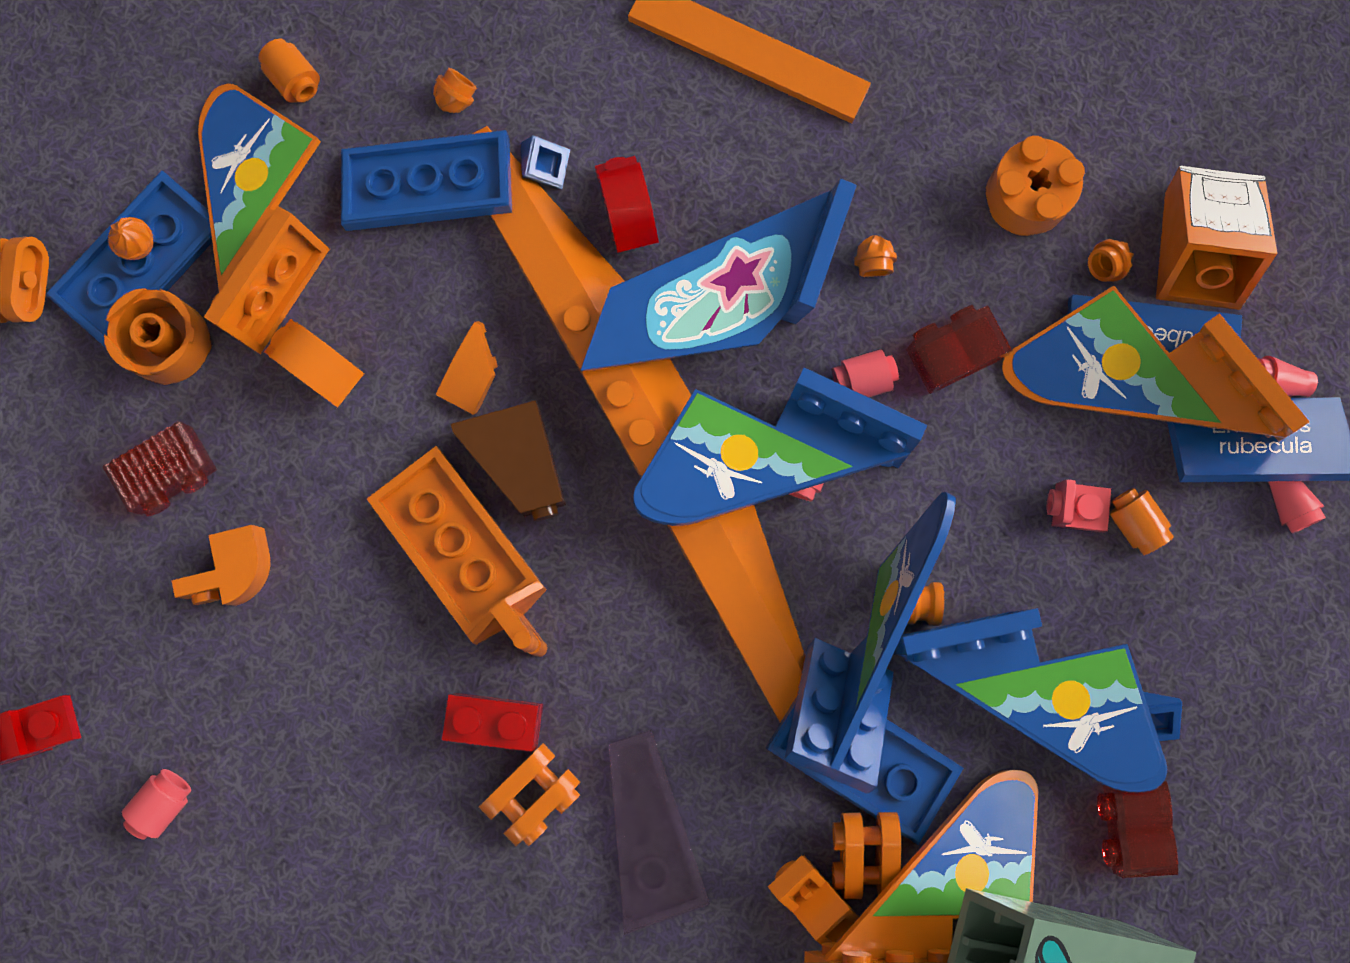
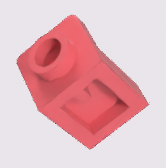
(1079, 506)

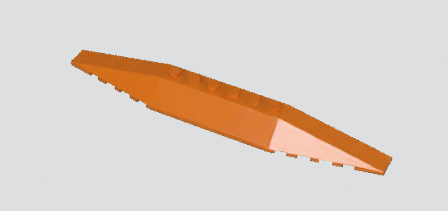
(642, 406)

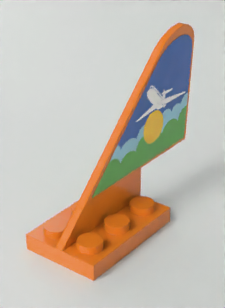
(258, 247)
(1114, 364)
(979, 847)

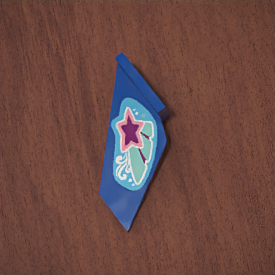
(724, 291)

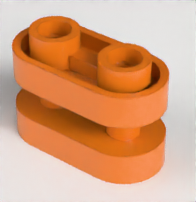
(22, 279)
(529, 823)
(850, 837)

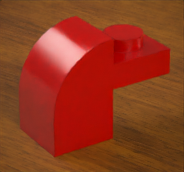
(627, 203)
(37, 729)

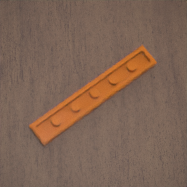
(753, 54)

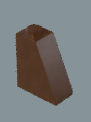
(516, 456)

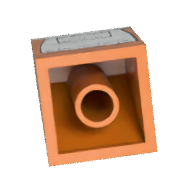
(1214, 238)

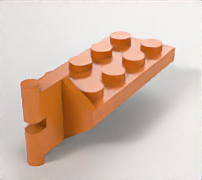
(461, 551)

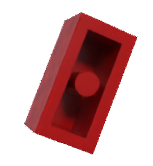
(492, 722)

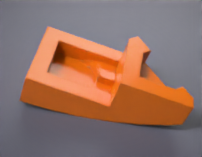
(469, 372)

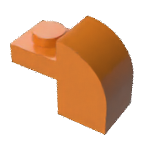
(313, 362)
(240, 569)
(813, 900)

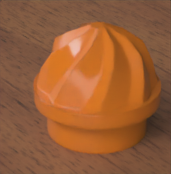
(453, 91)
(130, 238)
(875, 257)
(1110, 260)

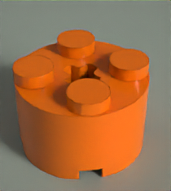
(1049, 169)
(134, 330)

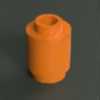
(289, 71)
(1141, 520)

